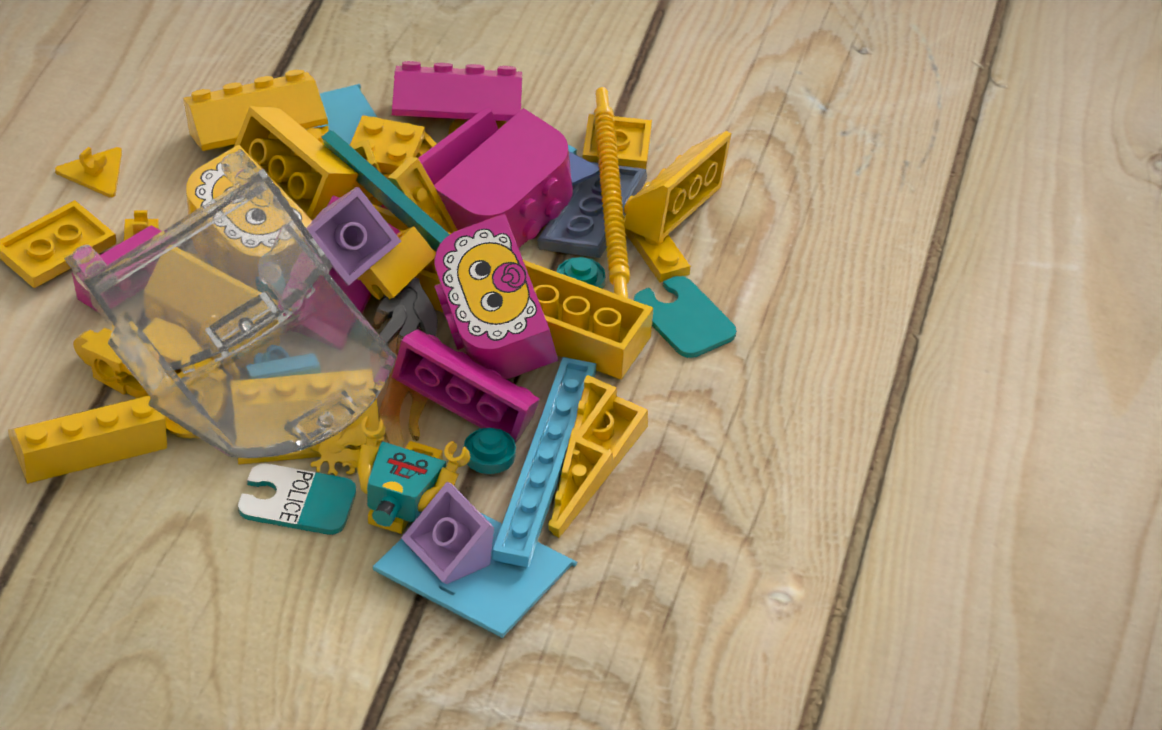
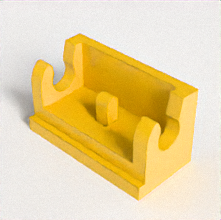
(398, 265)

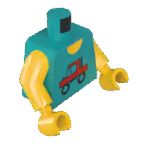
(400, 479)

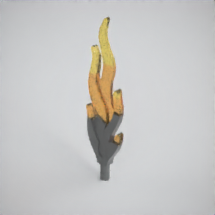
(407, 313)

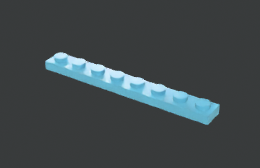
(542, 466)

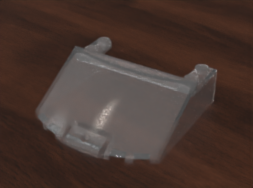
(213, 275)
(278, 392)

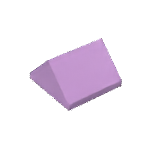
(352, 235)
(451, 536)

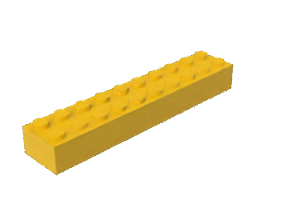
(582, 318)

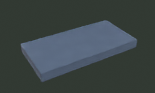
(581, 223)

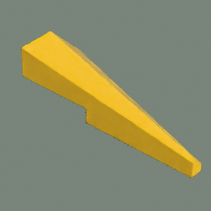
(598, 442)

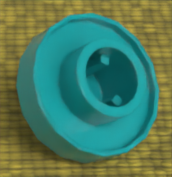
(584, 270)
(490, 450)

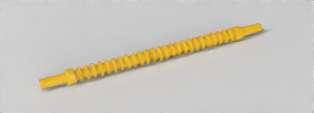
(611, 194)

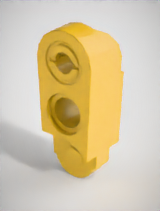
(105, 363)

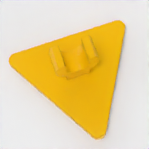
(94, 171)

